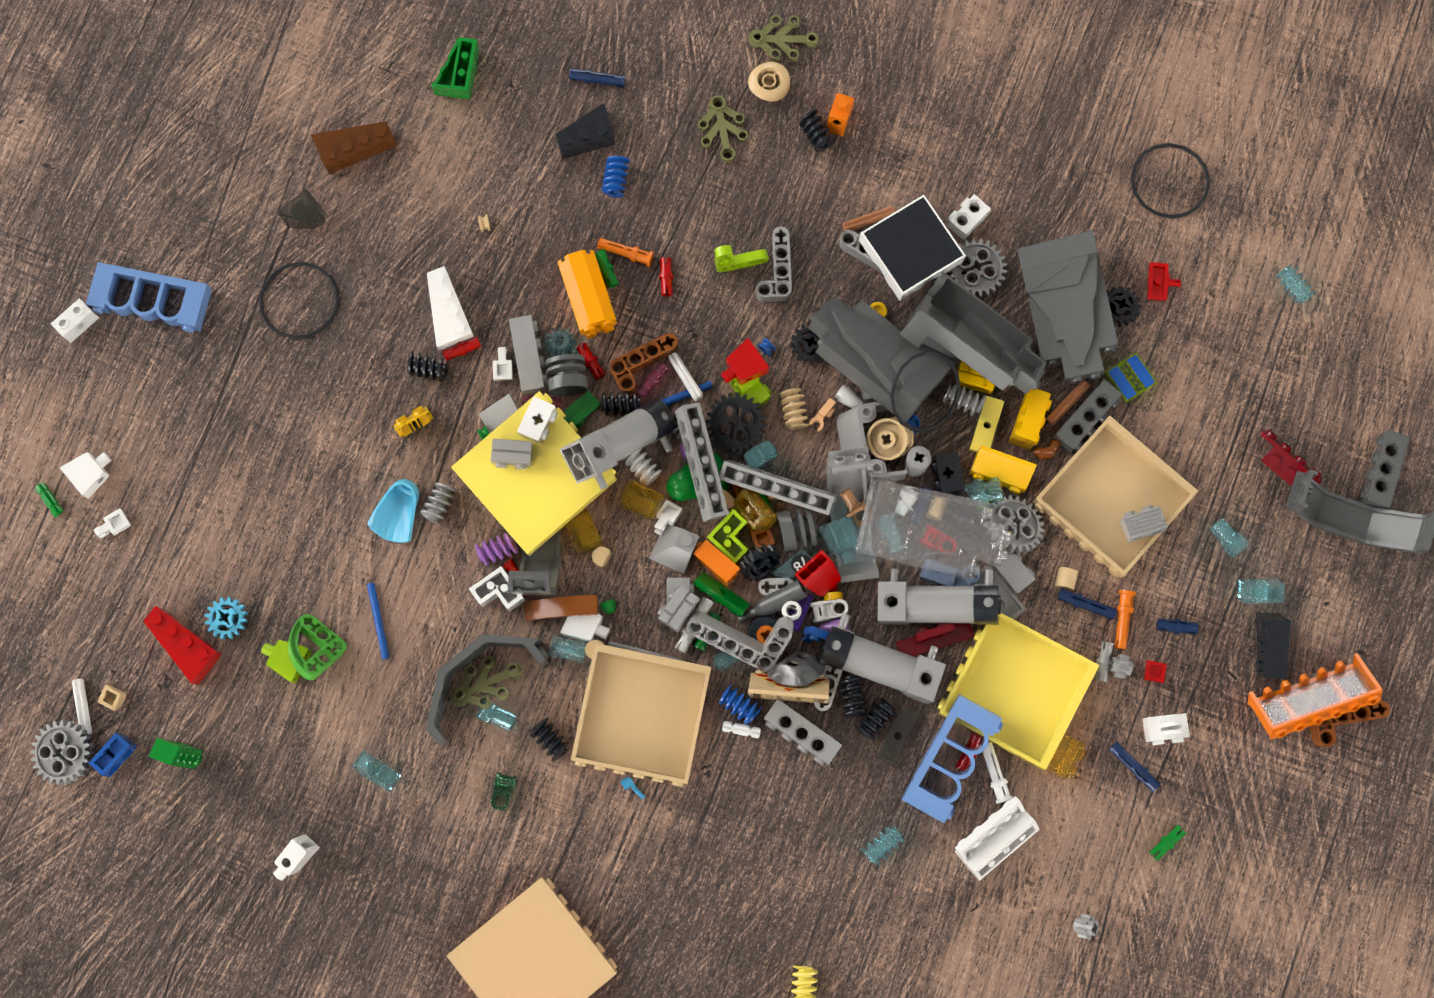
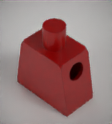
(744, 364)
(819, 574)

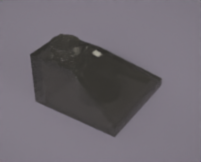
(303, 212)

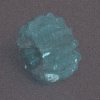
(567, 339)
(760, 454)

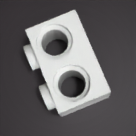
(970, 218)

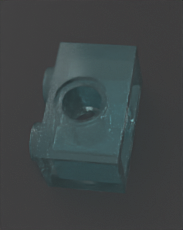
(1260, 591)

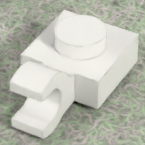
(502, 368)
(667, 514)
(114, 523)

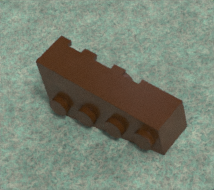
(351, 145)

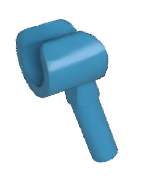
(628, 782)

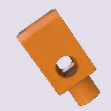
(840, 111)

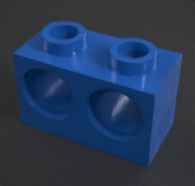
(113, 754)

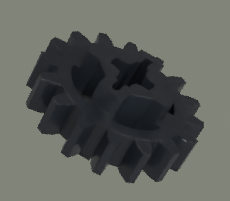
(1127, 308)
(803, 342)
(760, 562)

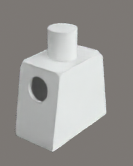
(87, 472)
(585, 627)
(295, 856)

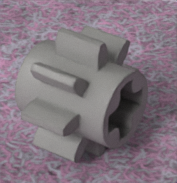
(1121, 666)
(1086, 926)

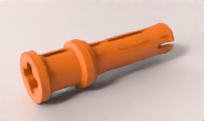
(634, 254)
(1125, 610)

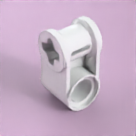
(827, 610)

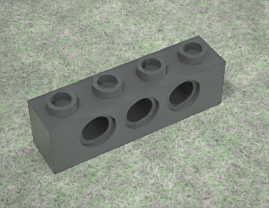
(1105, 393)
(1397, 444)

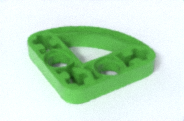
(326, 645)

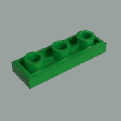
(721, 594)

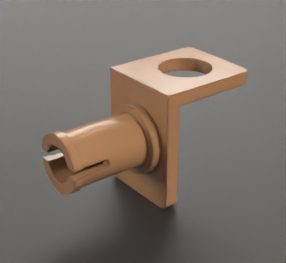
(853, 505)

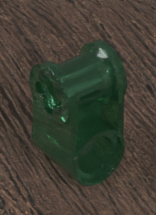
(503, 790)

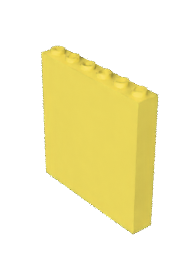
(534, 500)
(1025, 682)

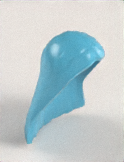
(396, 512)

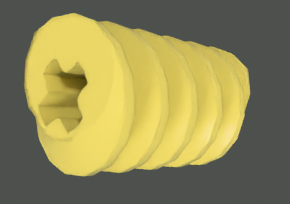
(804, 982)

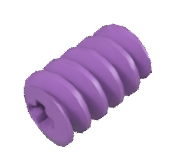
(496, 549)

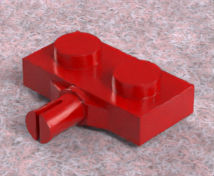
(1159, 281)

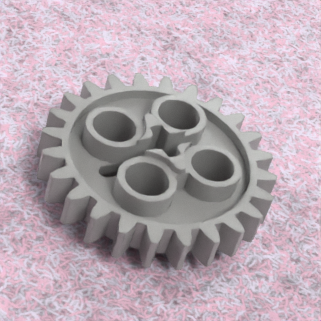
(983, 282)
(1020, 520)
(62, 752)

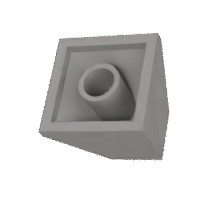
(675, 548)

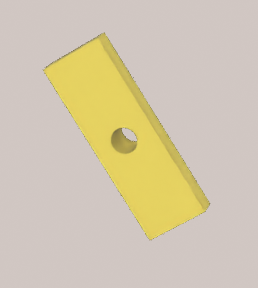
(989, 415)

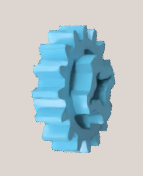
(219, 622)

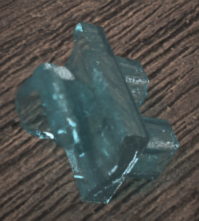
(985, 491)
(567, 649)

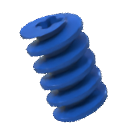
(613, 176)
(739, 705)

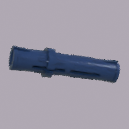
(596, 77)
(1078, 600)
(1135, 767)

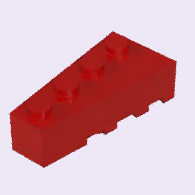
(186, 648)

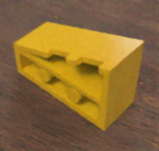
(1030, 419)

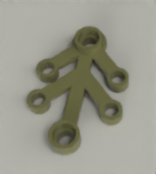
(780, 38)
(722, 126)
(483, 684)

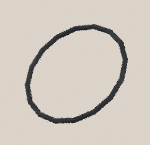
(1175, 146)
(305, 335)
(898, 375)

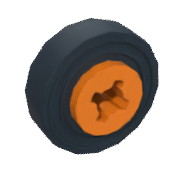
(760, 626)

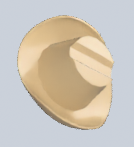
(769, 81)

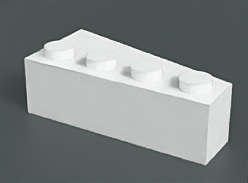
(447, 313)

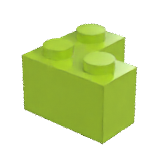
(753, 389)
(726, 537)

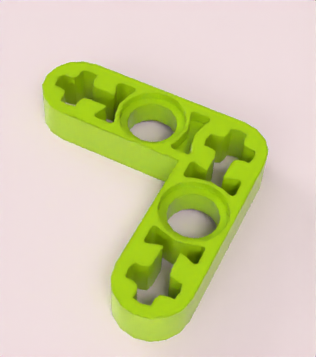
(727, 262)

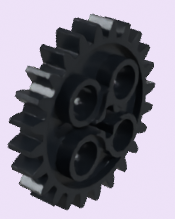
(752, 429)

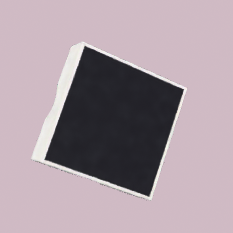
(911, 247)

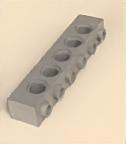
(701, 462)
(778, 487)

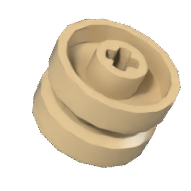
(880, 444)

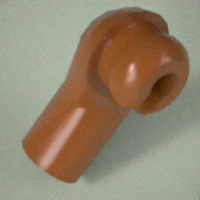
(1047, 452)

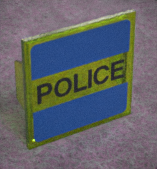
(1131, 377)

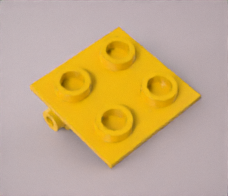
(402, 422)

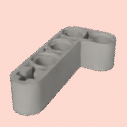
(778, 265)

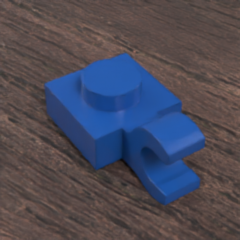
(814, 634)

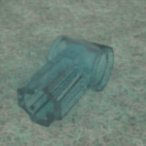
(1232, 542)
(496, 716)

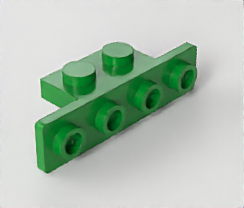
(581, 409)

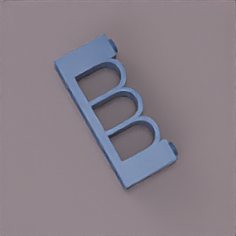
(106, 283)
(923, 798)

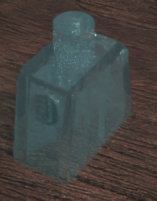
(840, 537)

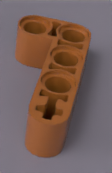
(646, 360)
(1328, 729)

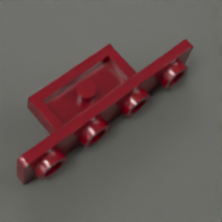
(1283, 461)
(941, 636)

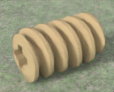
(793, 409)

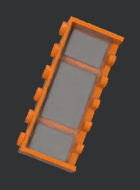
(1316, 698)

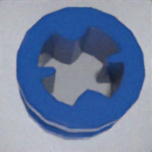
(766, 347)

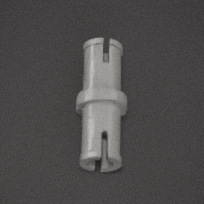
(1104, 661)

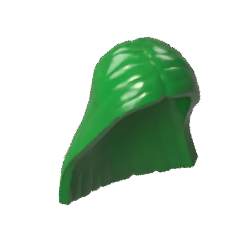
(681, 486)

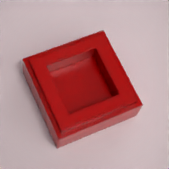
(1155, 671)

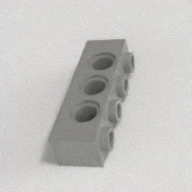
(781, 710)

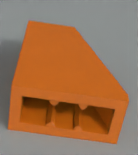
(716, 562)

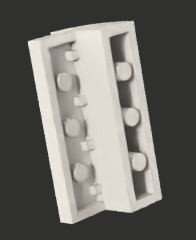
(996, 838)

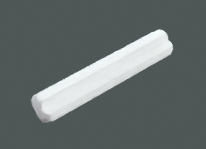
(685, 376)
(82, 705)

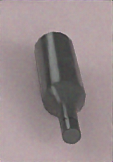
(774, 601)

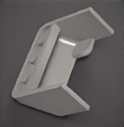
(852, 436)

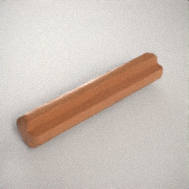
(868, 219)
(1068, 402)

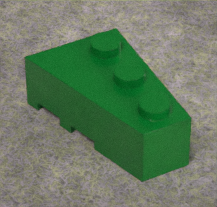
(459, 71)

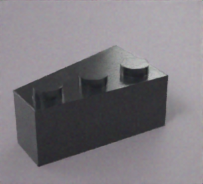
(586, 134)
(1272, 645)

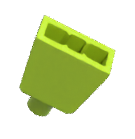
(280, 660)

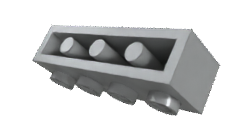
(527, 355)

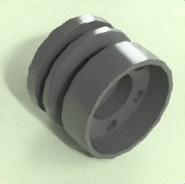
(566, 375)
(796, 529)

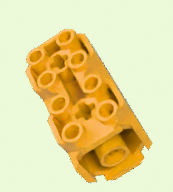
(587, 293)

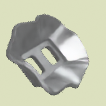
(795, 676)

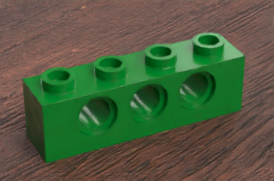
(176, 753)

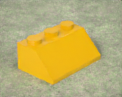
(1010, 470)

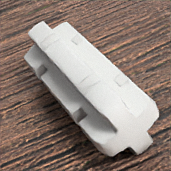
(741, 729)

